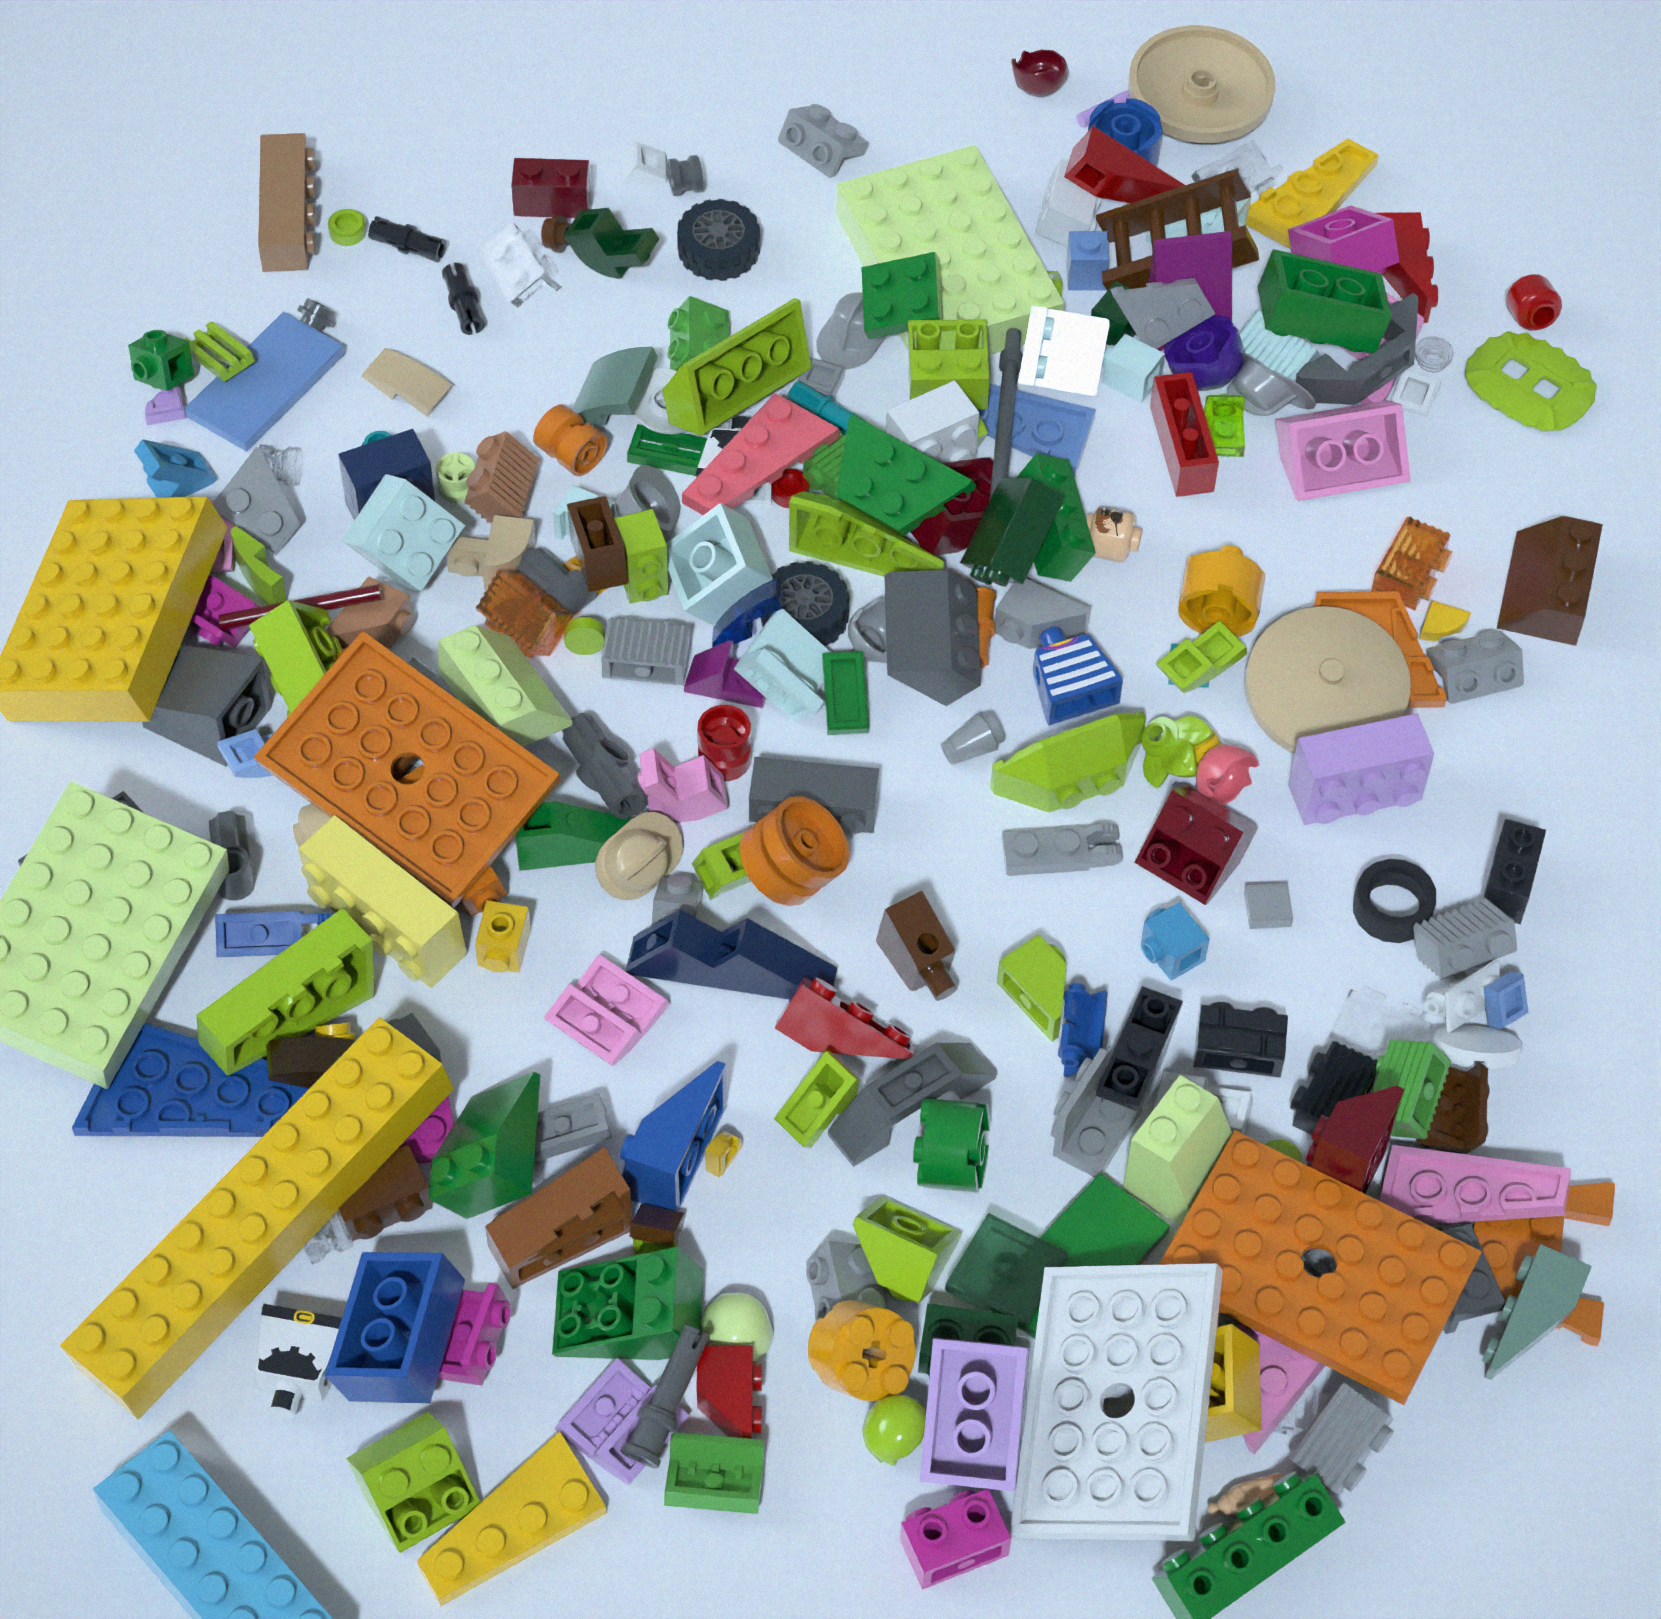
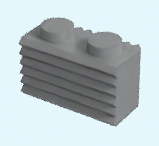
(645, 651)
(1464, 938)
(1343, 1440)

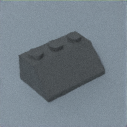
(932, 633)

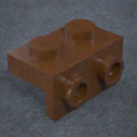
(1461, 1112)

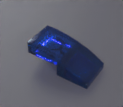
(737, 621)

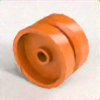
(794, 851)

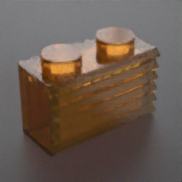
(1413, 562)
(523, 612)

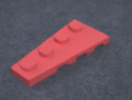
(759, 454)

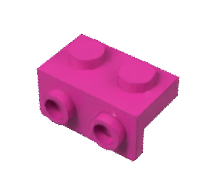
(215, 600)
(475, 1335)

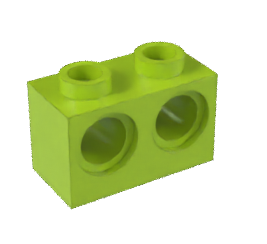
(644, 556)

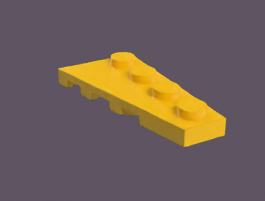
(1312, 191)
(519, 1518)

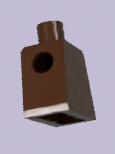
(917, 946)

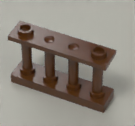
(1172, 206)

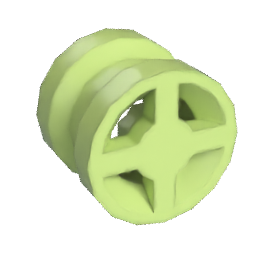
(448, 472)

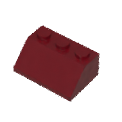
(1355, 1137)

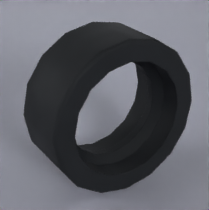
(1396, 873)

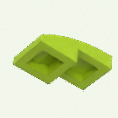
(254, 567)
(1203, 659)

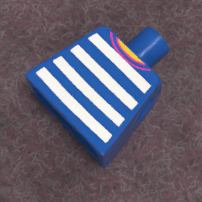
(1073, 676)

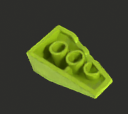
(845, 536)

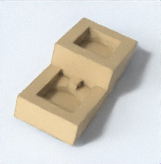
(409, 379)

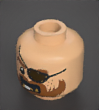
(1113, 533)

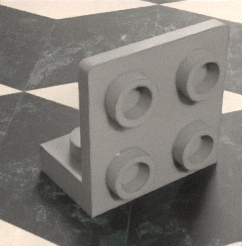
(1088, 1126)

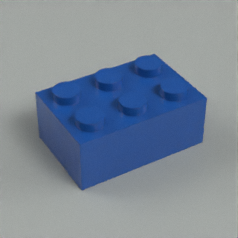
(395, 1327)

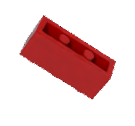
(1184, 434)

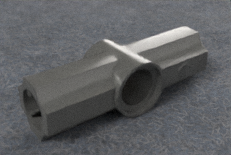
(603, 767)

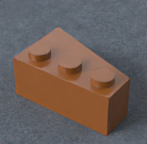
(562, 1220)

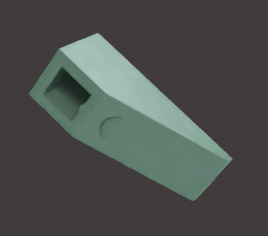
(1544, 1302)

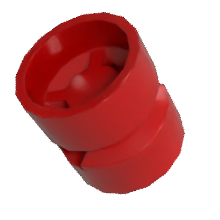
(725, 740)

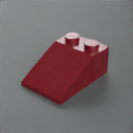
(955, 526)

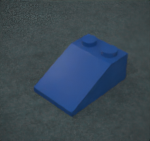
(673, 1141)

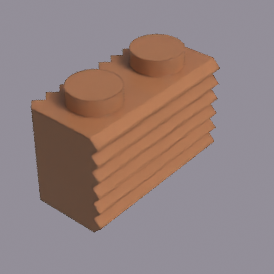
(501, 477)

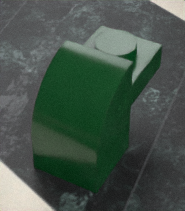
(605, 246)

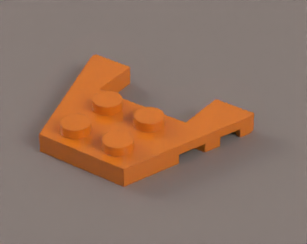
(1391, 614)
(1510, 1239)

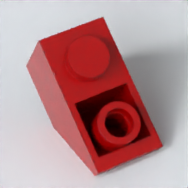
(726, 1389)

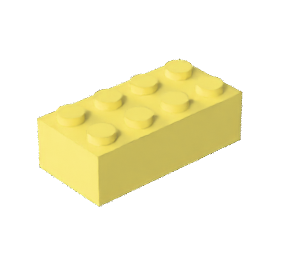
(384, 901)

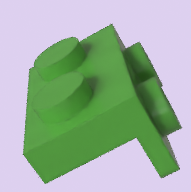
(695, 329)
(714, 1473)

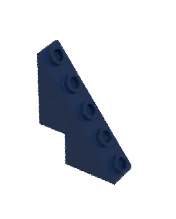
(737, 959)

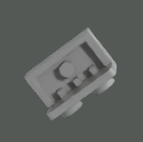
(820, 138)
(1478, 665)
(841, 1274)

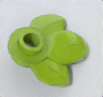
(1174, 750)

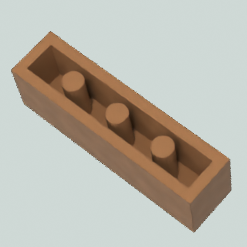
(285, 202)

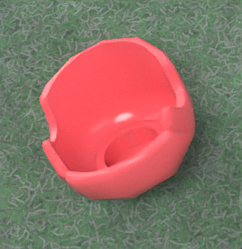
(1224, 772)

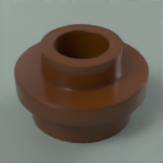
(553, 233)

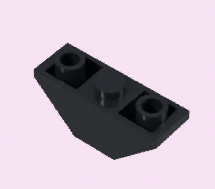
(1140, 1049)

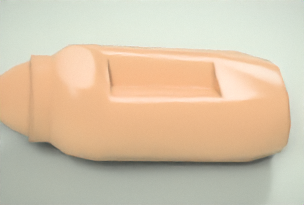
(1243, 1492)

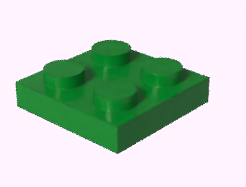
(900, 293)

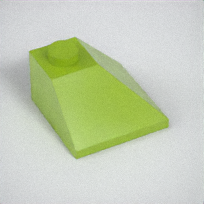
(904, 1247)

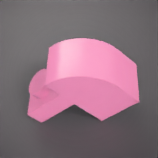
(682, 791)

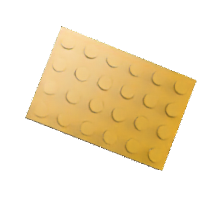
(108, 609)

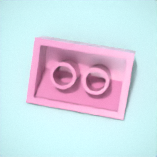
(1344, 449)

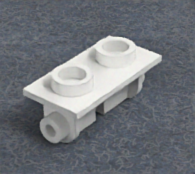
(1464, 997)

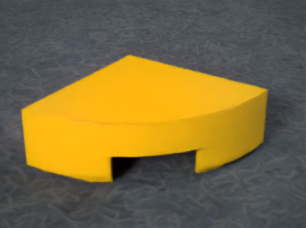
(1443, 621)
(721, 1152)

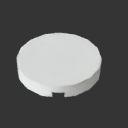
(1479, 1043)

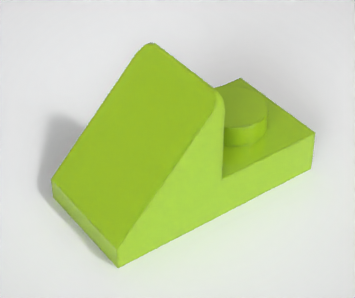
(818, 1099)

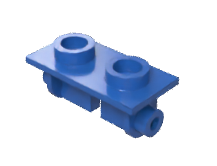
(1085, 1030)

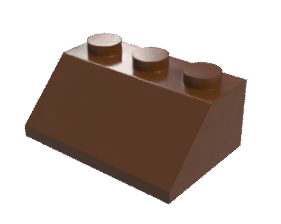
(1550, 579)

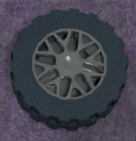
(718, 239)
(814, 599)

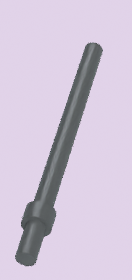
(1010, 366)

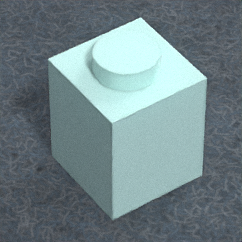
(1132, 367)

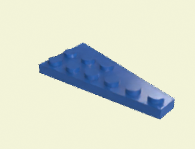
(179, 1090)

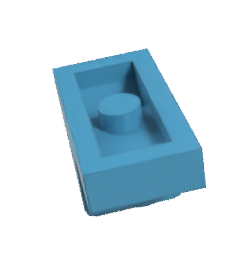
(173, 469)

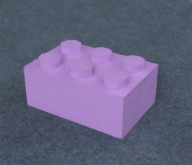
(1360, 769)
(974, 1414)

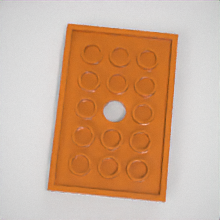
(368, 715)
(1366, 1318)

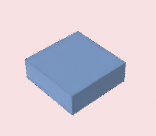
(1506, 1000)

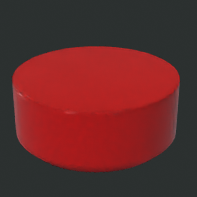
(788, 485)

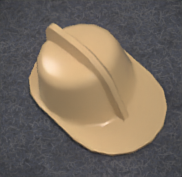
(639, 856)

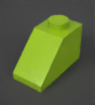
(1036, 982)

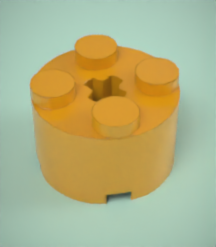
(1221, 588)
(862, 1350)

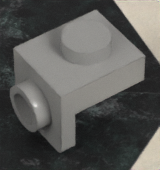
(676, 894)

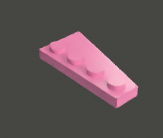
(1471, 1188)

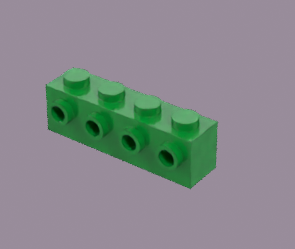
(1249, 1548)

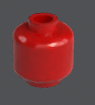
(1534, 302)

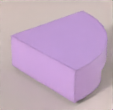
(165, 407)

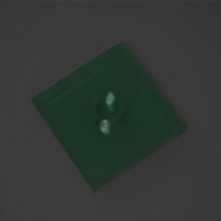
(1004, 1270)

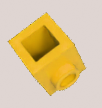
(502, 936)

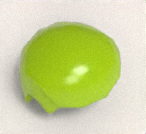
(894, 1428)

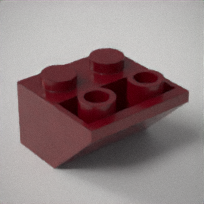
(1195, 844)

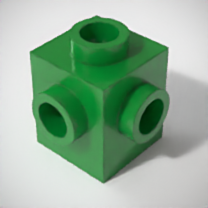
(161, 360)

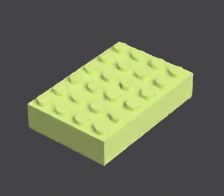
(960, 214)
(98, 929)

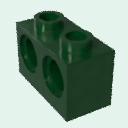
(963, 1325)

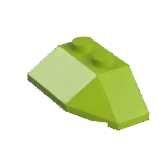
(1071, 764)

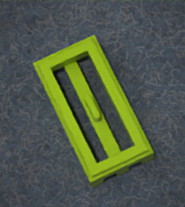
(207, 339)

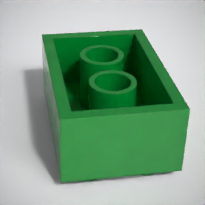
(1324, 302)

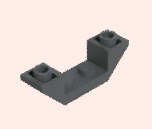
(1335, 385)
(900, 1092)

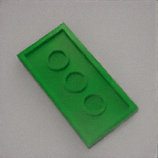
(1104, 1230)

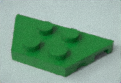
(894, 479)

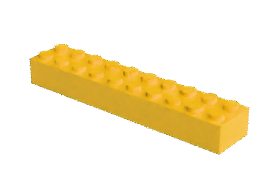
(257, 1218)

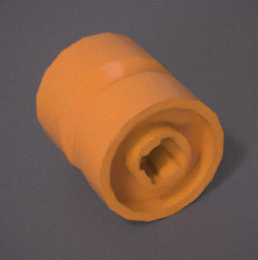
(565, 437)

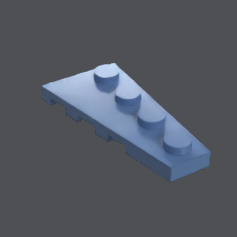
(1043, 425)

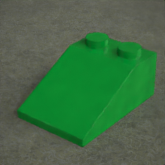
(489, 1150)

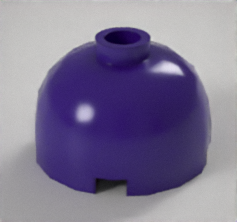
(1208, 351)

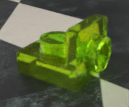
(1226, 423)

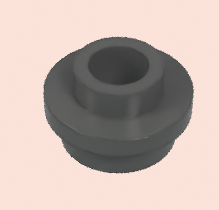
(315, 314)

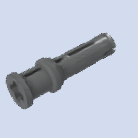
(658, 1416)

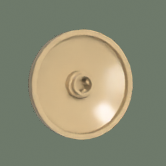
(1203, 83)
(1324, 675)

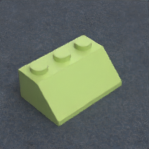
(500, 684)

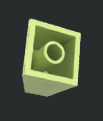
(1176, 1149)

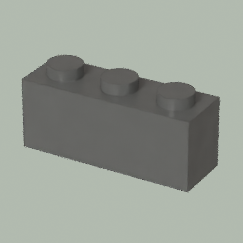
(842, 789)

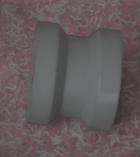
(685, 175)

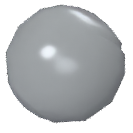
(868, 631)

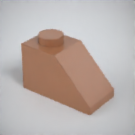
(379, 619)

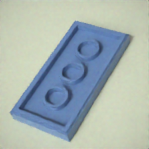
(286, 365)

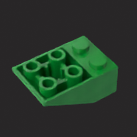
(627, 1306)

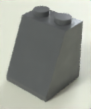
(210, 699)

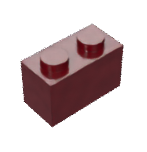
(550, 187)

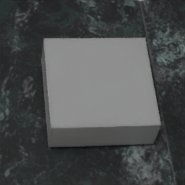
(823, 377)
(1268, 905)

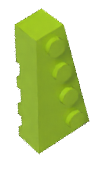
(290, 994)

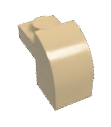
(503, 550)

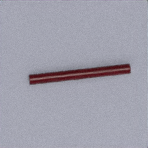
(326, 602)

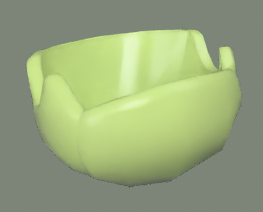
(738, 1321)

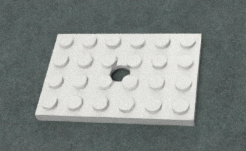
(1131, 1472)

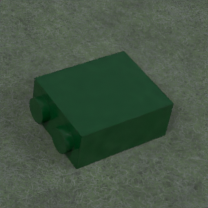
(1011, 531)

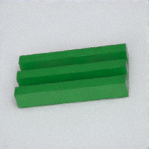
(666, 455)

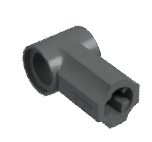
(557, 581)
(230, 832)

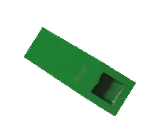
(563, 836)

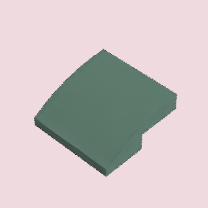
(615, 384)

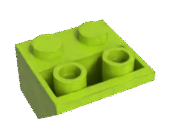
(947, 353)
(414, 1481)

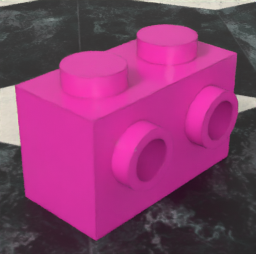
(954, 1537)

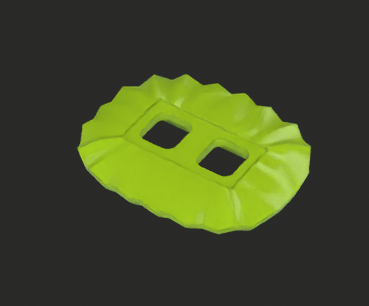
(1517, 396)

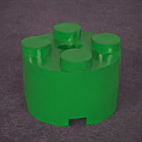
(953, 1145)

